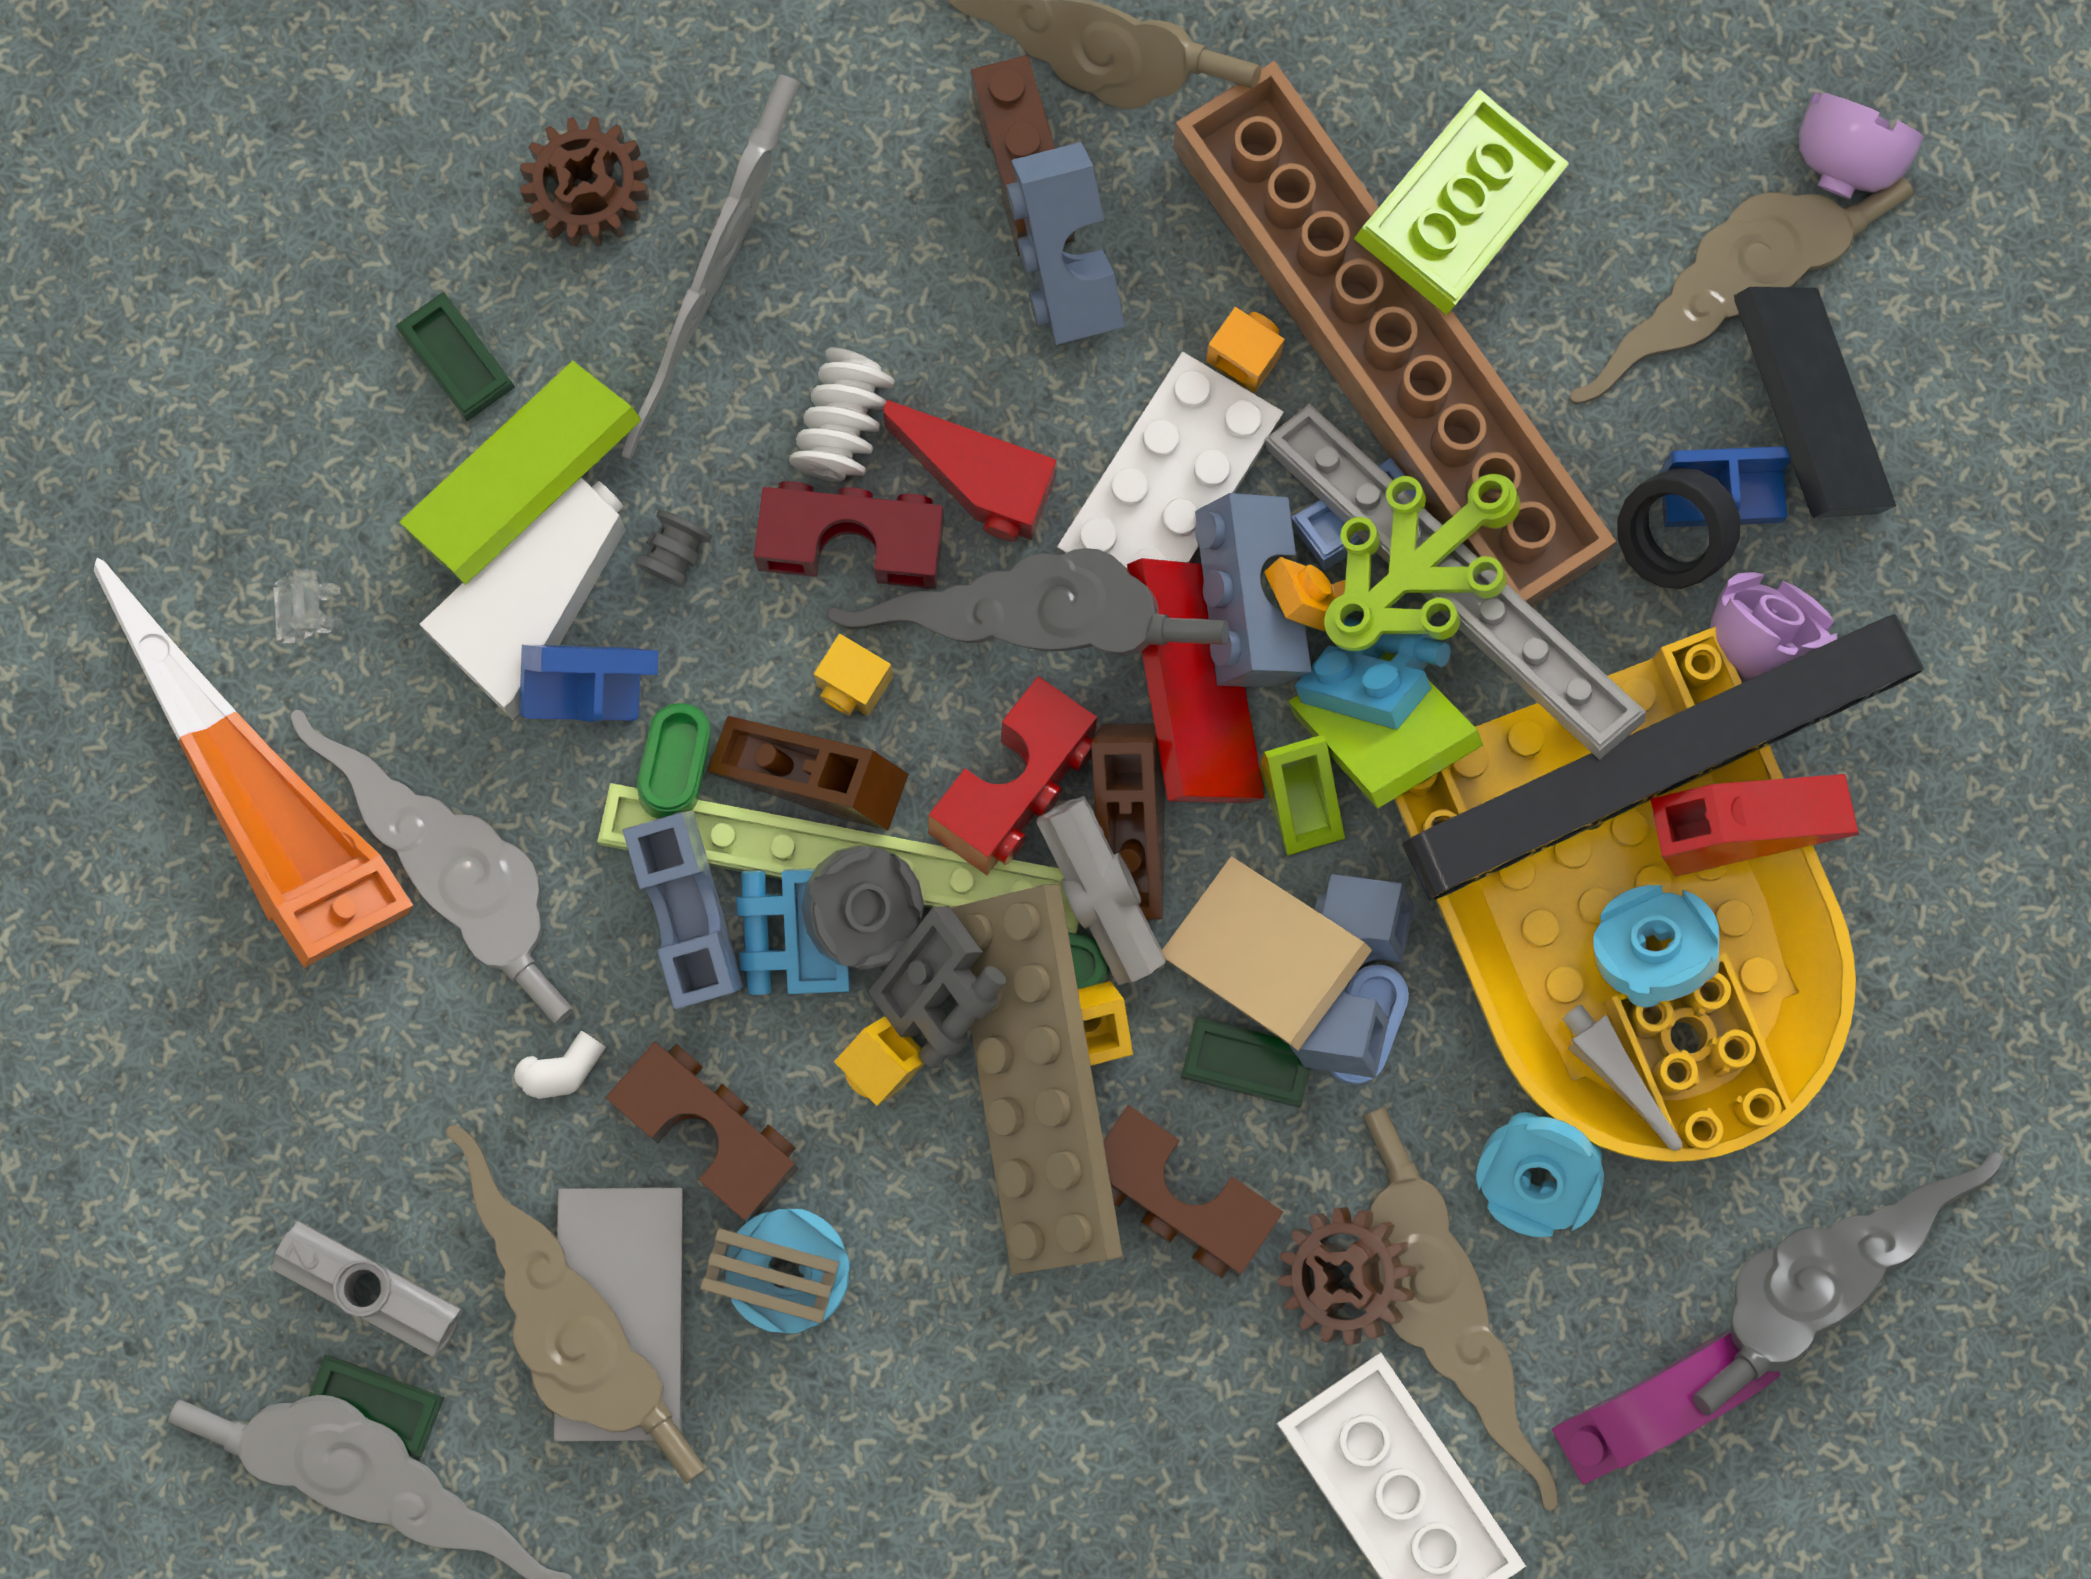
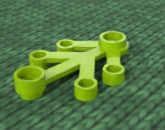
(1415, 569)

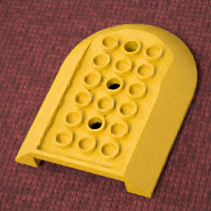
(1526, 937)

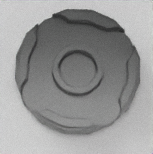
(861, 906)

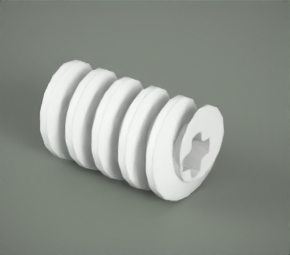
(840, 416)

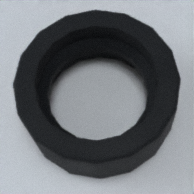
(1648, 558)

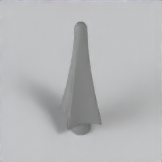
(1604, 1053)

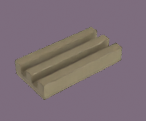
(719, 1261)

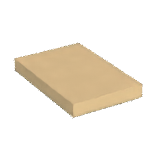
(1265, 952)

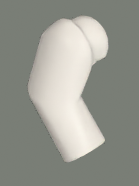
(559, 1075)

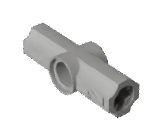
(1101, 890)
(332, 1272)

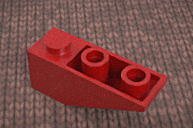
(1750, 820)

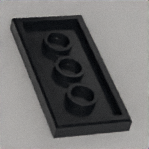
(1814, 401)

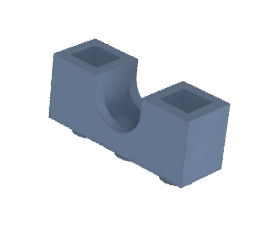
(1055, 197)
(1236, 543)
(692, 926)
(1355, 1027)

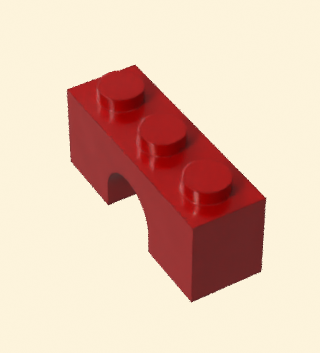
(987, 819)

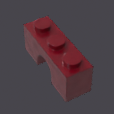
(801, 522)

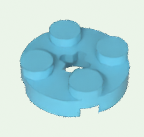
(1656, 975)
(1547, 1144)
(801, 1232)

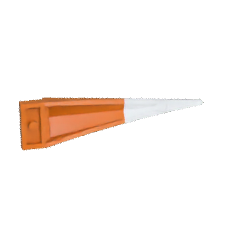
(295, 850)

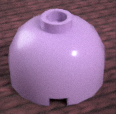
(1854, 146)
(1767, 625)

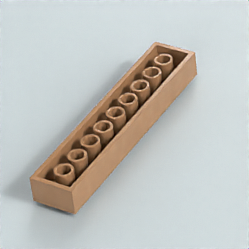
(1384, 343)

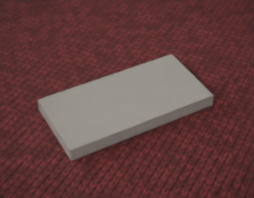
(634, 1256)

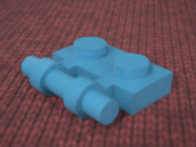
(1370, 687)
(806, 967)

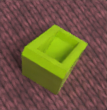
(1303, 794)

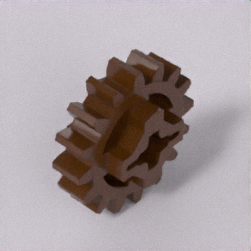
(579, 156)
(1329, 1295)

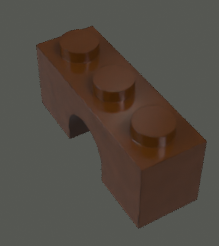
(1011, 122)
(665, 1091)
(1222, 1230)

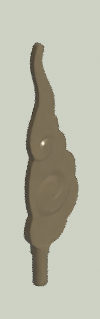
(1107, 49)
(1762, 244)
(1448, 1303)
(568, 1329)

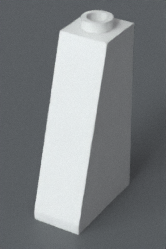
(528, 591)

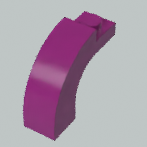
(1650, 1412)

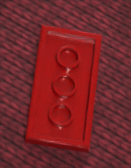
(1199, 726)

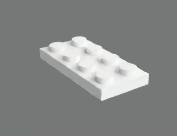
(1179, 456)
(1396, 1481)

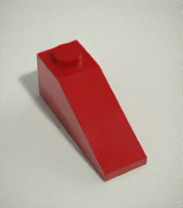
(985, 475)

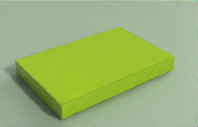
(1391, 760)

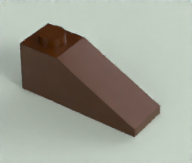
(810, 771)
(1132, 805)

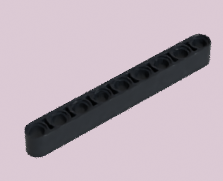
(1662, 757)

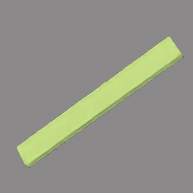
(770, 842)

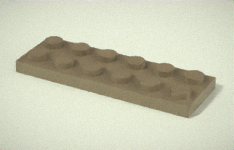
(1040, 1087)

